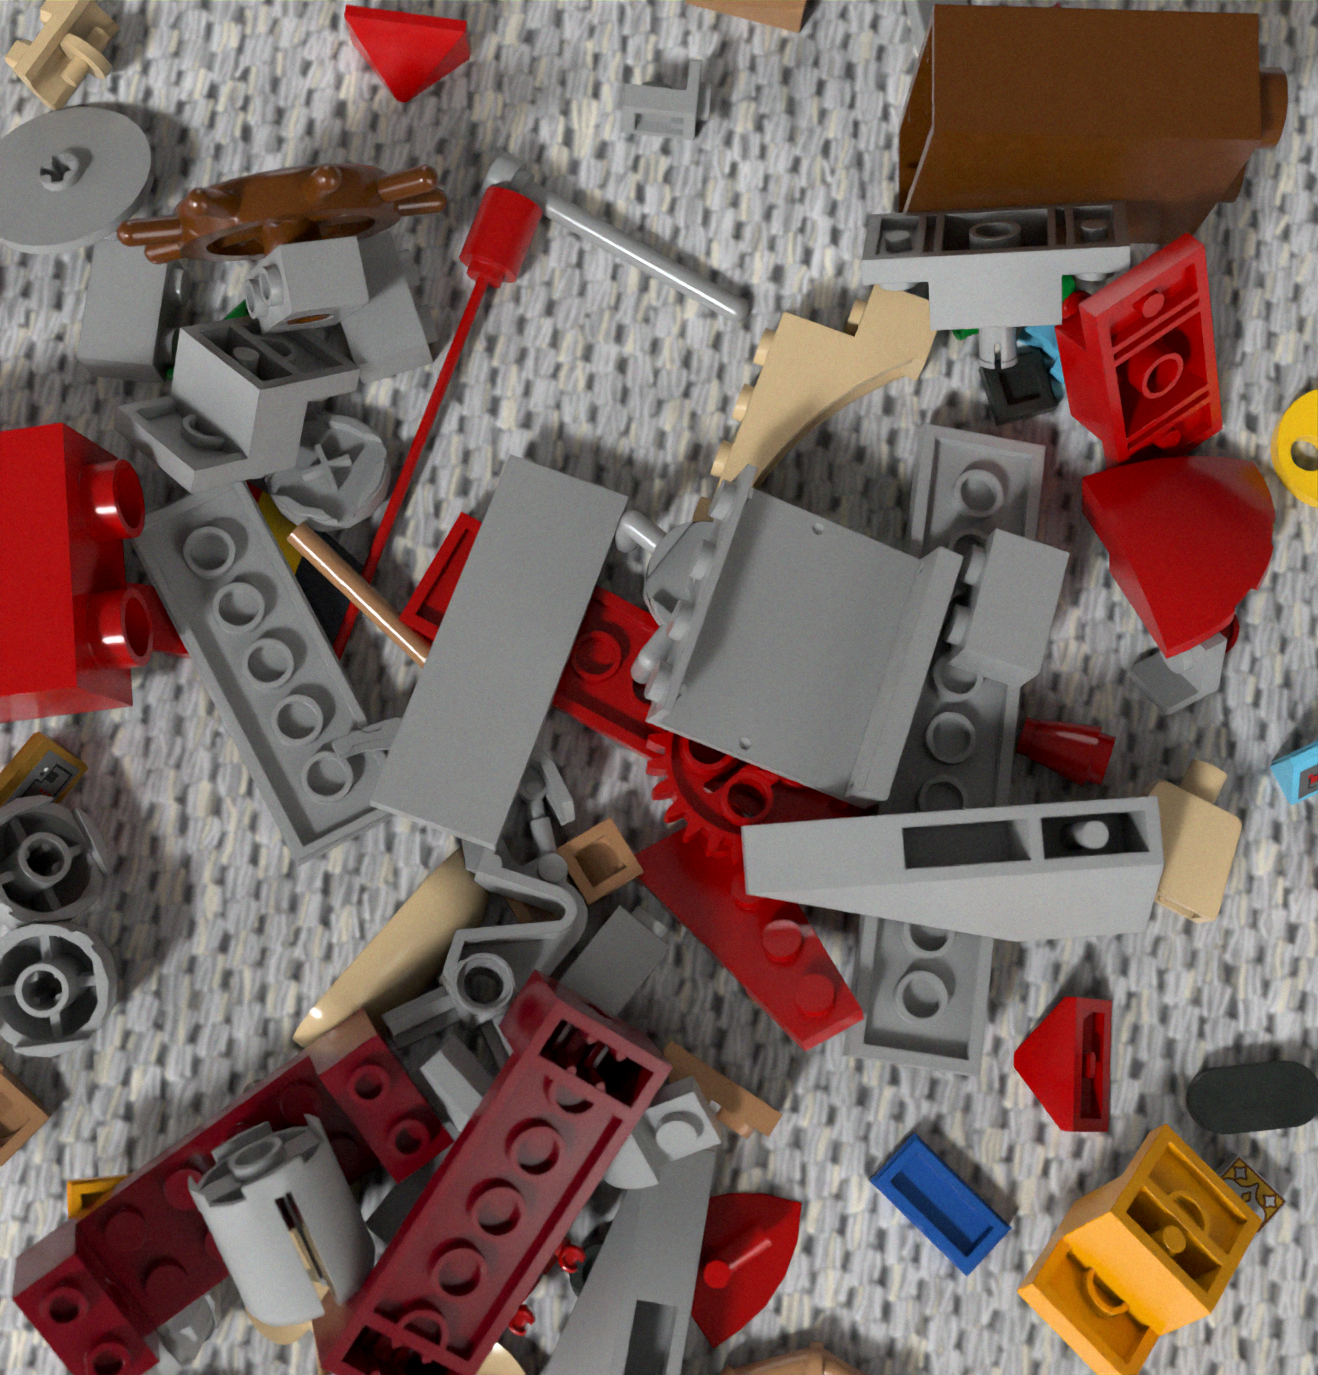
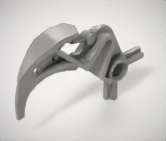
(500, 952)

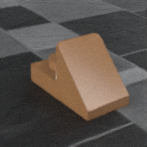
(738, 1108)

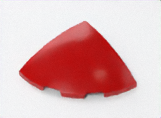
(1183, 540)

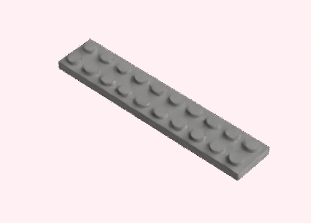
(920, 983)

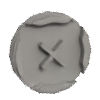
(337, 474)

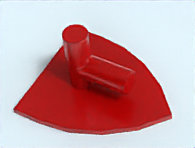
(742, 1260)

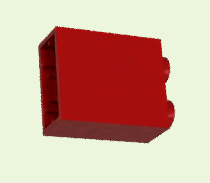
(63, 592)

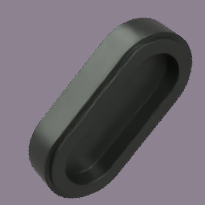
(1253, 1097)

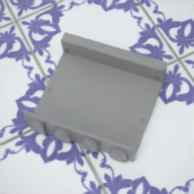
(801, 644)

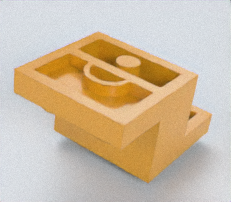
(1140, 1256)

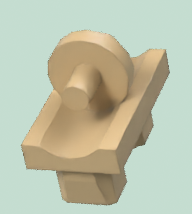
(64, 50)

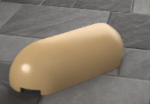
(404, 953)

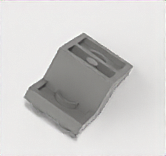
(235, 402)

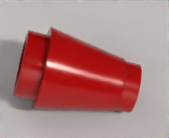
(1067, 748)

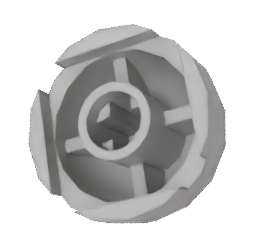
(48, 862)
(54, 987)

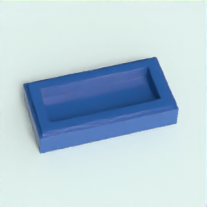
(940, 1204)

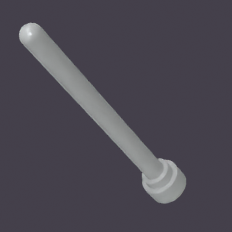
(512, 174)

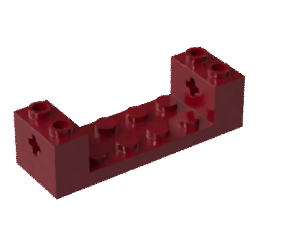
(499, 1192)
(144, 1247)

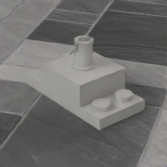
(996, 263)

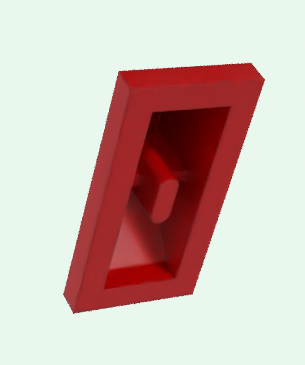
(408, 48)
(1070, 1064)

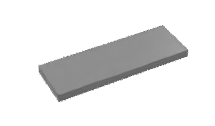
(499, 653)
(264, 664)

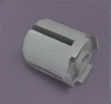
(252, 1236)

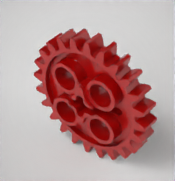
(710, 813)

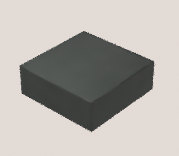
(1019, 389)

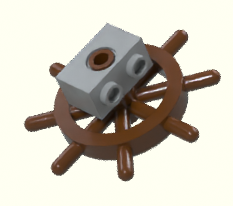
(302, 228)

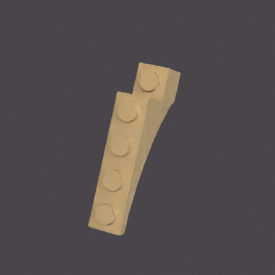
(818, 372)

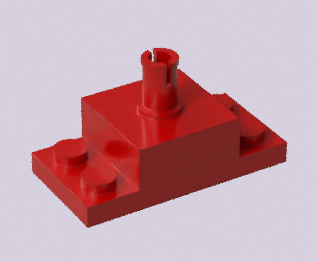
(1144, 357)

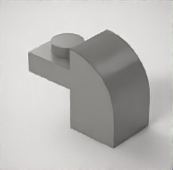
(669, 1129)

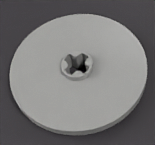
(71, 179)

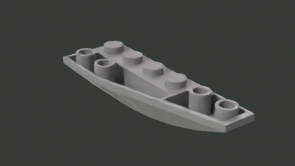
(973, 870)
(642, 1281)

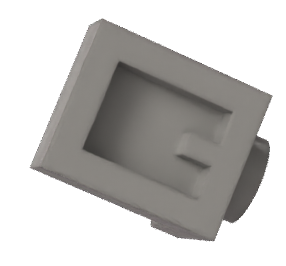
(664, 111)
(1182, 678)

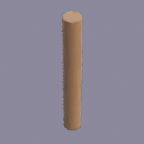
(359, 592)

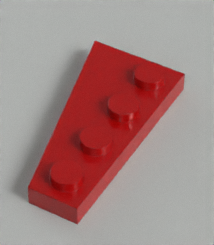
(756, 938)

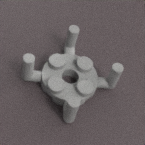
(664, 577)

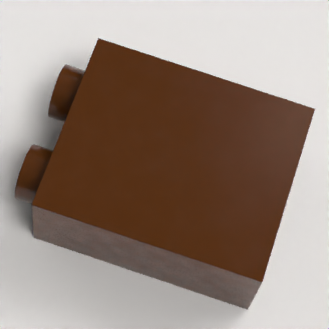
(1087, 111)

